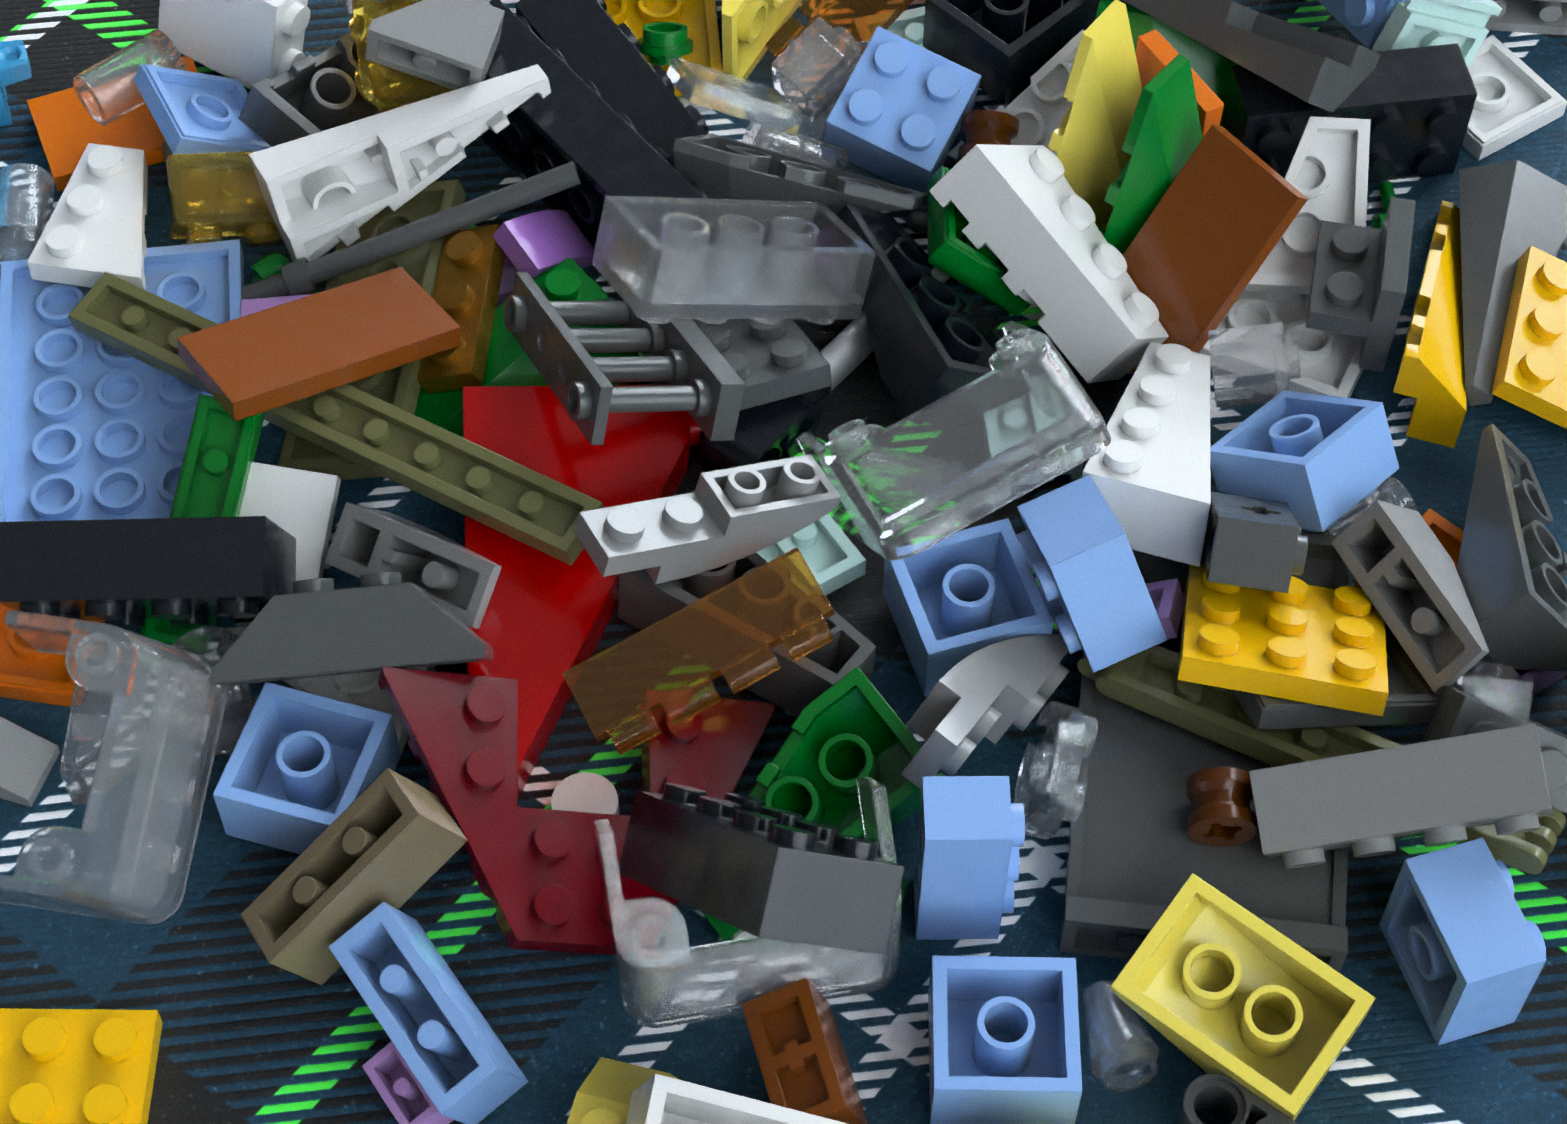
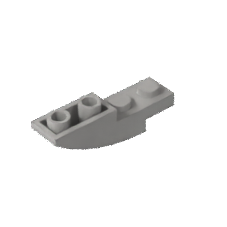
(721, 522)
(982, 699)

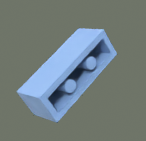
(966, 856)
(428, 1015)

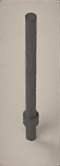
(303, 276)

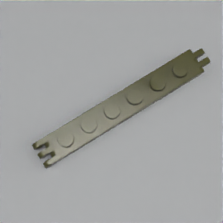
(1151, 685)

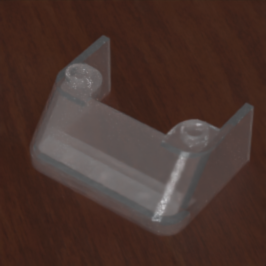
(962, 452)
(146, 781)
(677, 984)

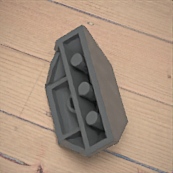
(348, 633)

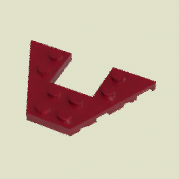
(546, 862)

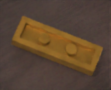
(469, 292)

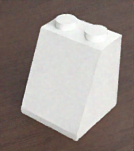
(238, 36)

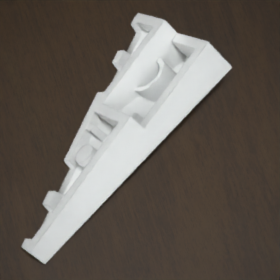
(347, 174)

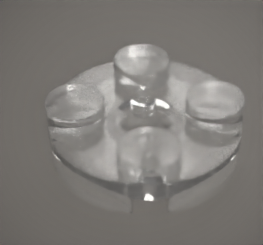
(1051, 770)

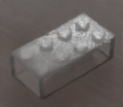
(732, 260)

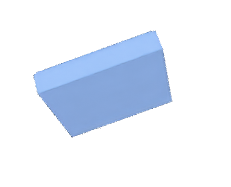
(197, 110)

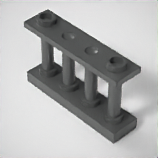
(672, 352)

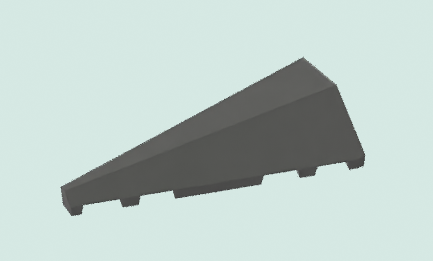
(1293, 57)
(1501, 215)

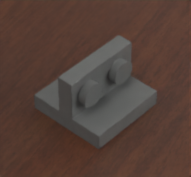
(1363, 280)

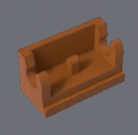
(803, 1053)

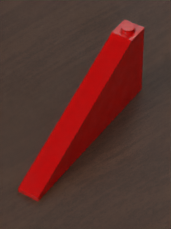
(542, 609)

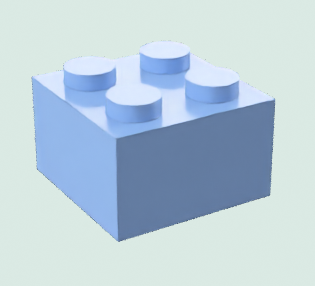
(901, 110)
(1309, 453)
(1088, 574)
(963, 598)
(301, 766)
(1462, 940)
(1003, 1040)

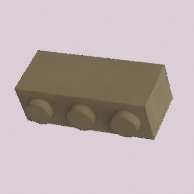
(368, 855)

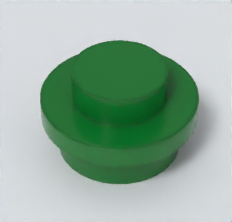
(665, 41)

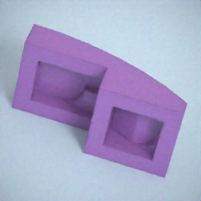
(542, 241)

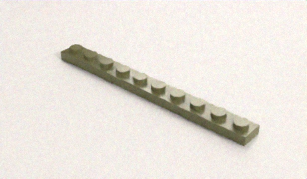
(360, 429)

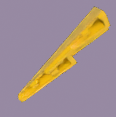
(1434, 345)

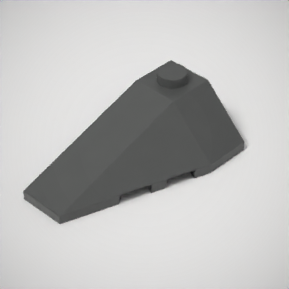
(750, 172)
(1513, 561)

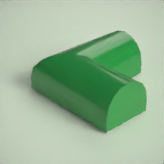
(959, 258)

